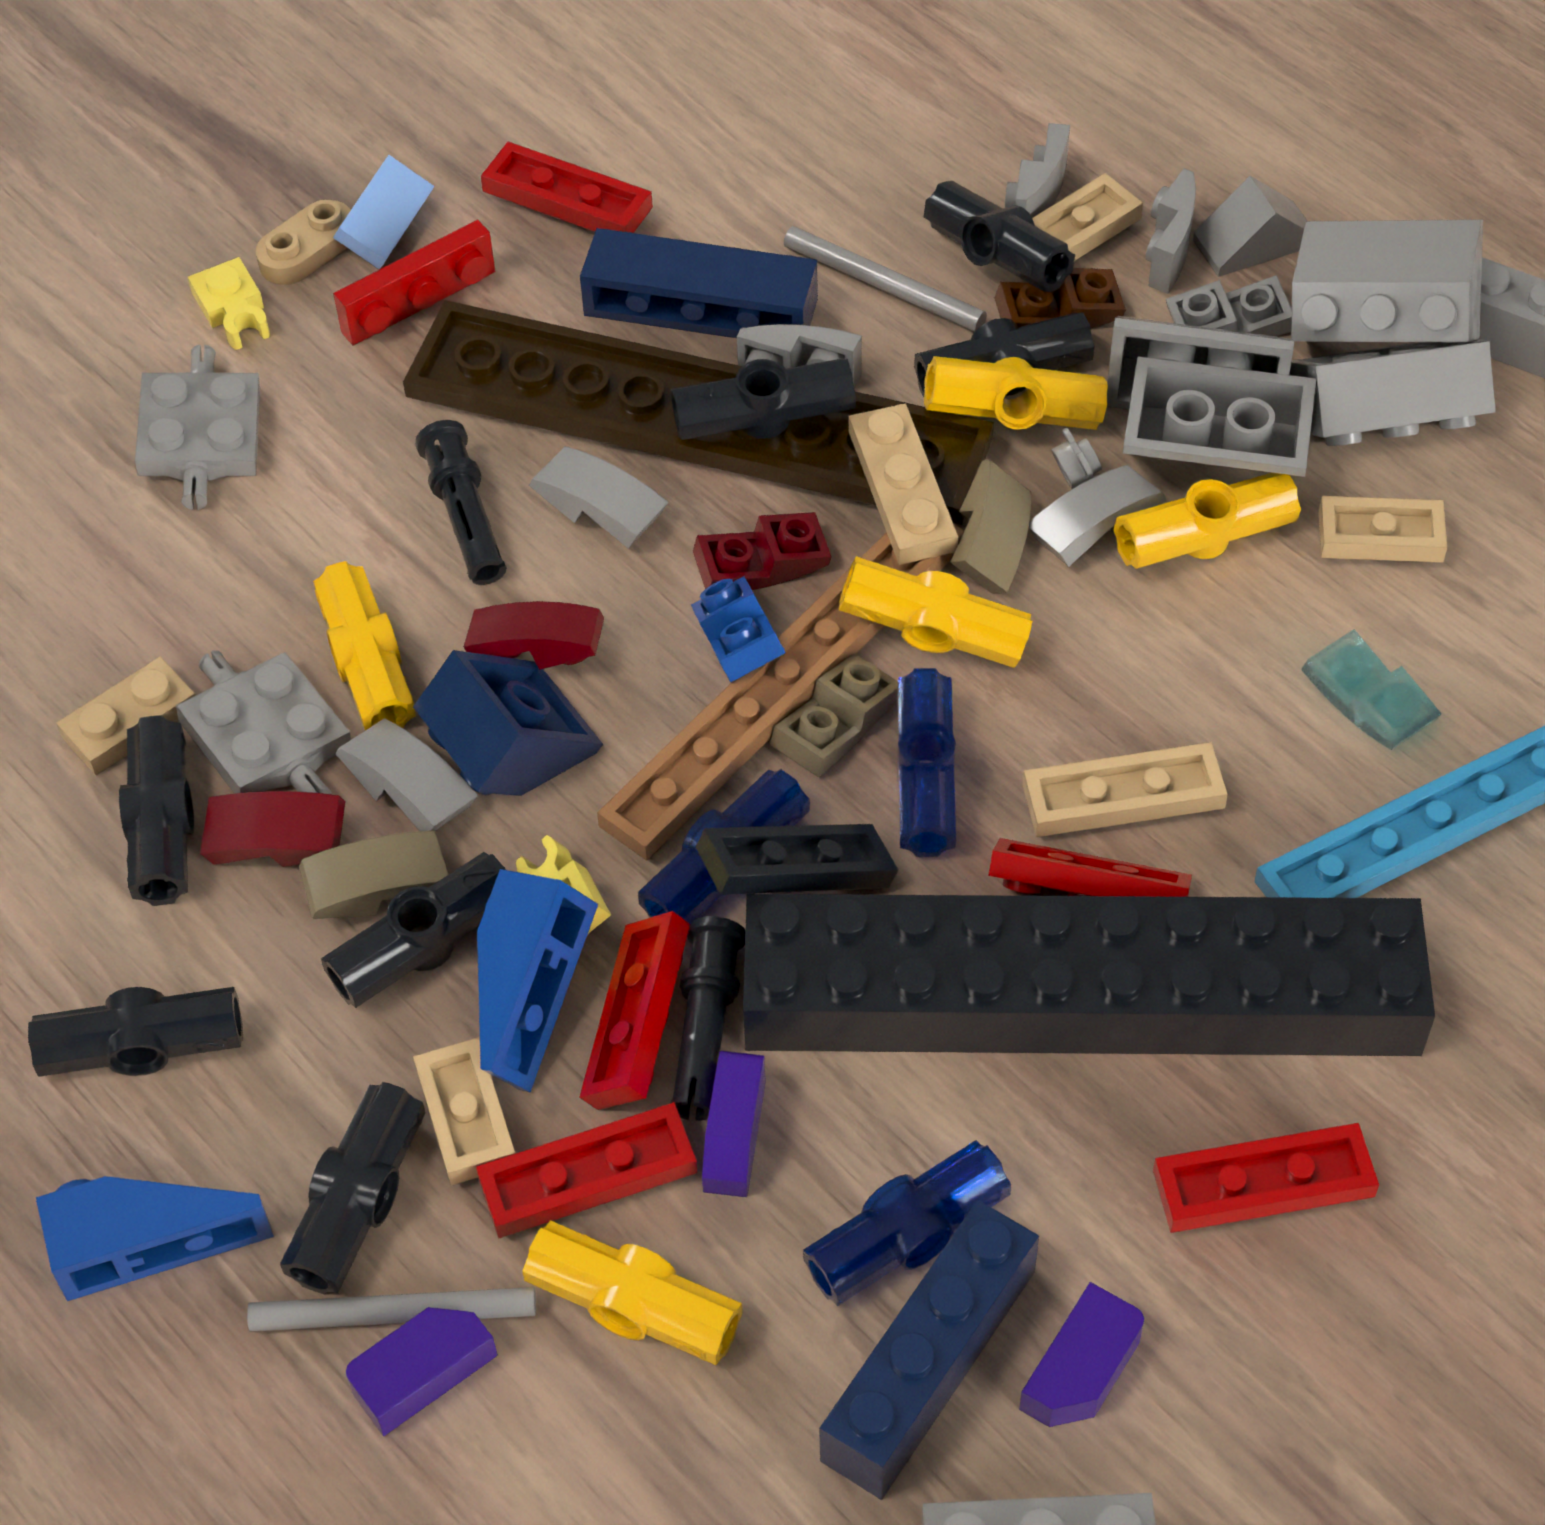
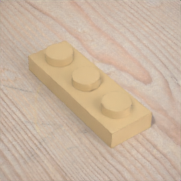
(902, 484)
(1124, 789)

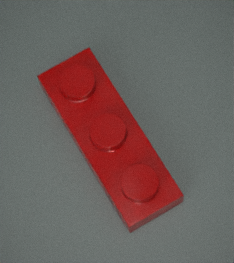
(565, 190)
(414, 282)
(1031, 866)
(635, 1011)
(586, 1170)
(1265, 1177)

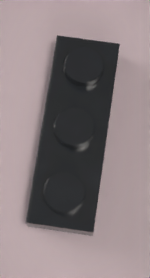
(796, 858)

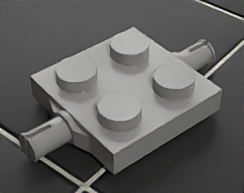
(198, 425)
(263, 725)

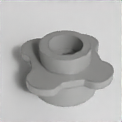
(1076, 460)

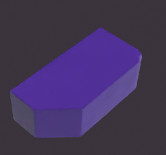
(733, 1123)
(1083, 1359)
(418, 1364)

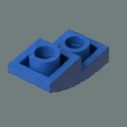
(736, 627)

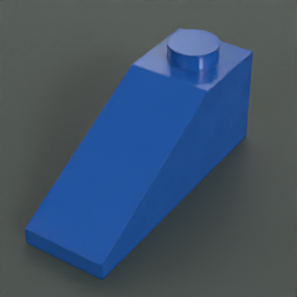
(525, 965)
(131, 1229)

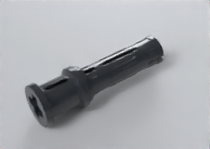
(456, 482)
(708, 988)

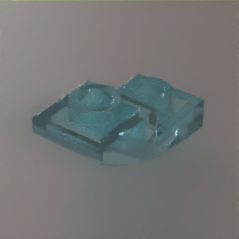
(1361, 687)

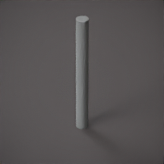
(885, 279)
(387, 1308)

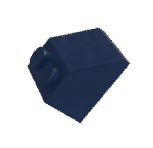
(503, 723)

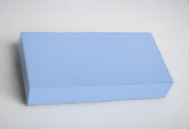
(383, 212)

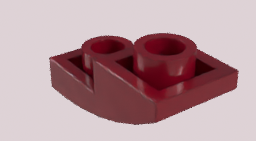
(775, 553)
(548, 630)
(272, 825)

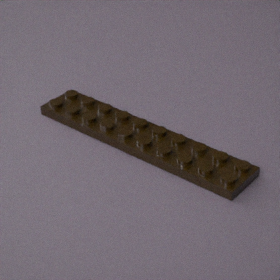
(623, 398)

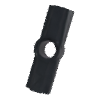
(999, 236)
(1043, 345)
(763, 398)
(156, 811)
(391, 948)
(135, 1031)
(353, 1188)

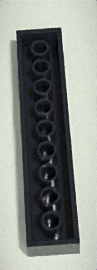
(1086, 975)

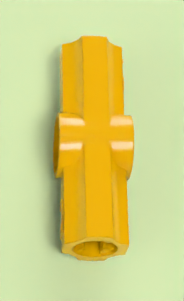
(980, 390)
(1206, 519)
(935, 612)
(363, 645)
(632, 1292)

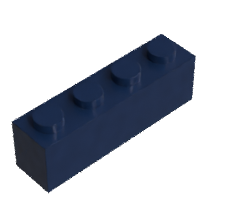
(694, 284)
(928, 1349)

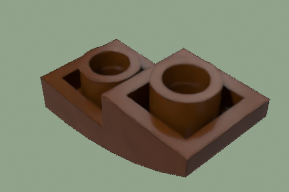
(1084, 290)

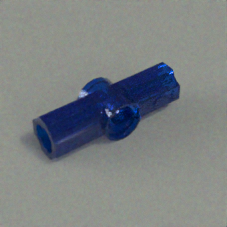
(926, 789)
(685, 881)
(905, 1222)

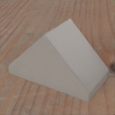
(1250, 228)

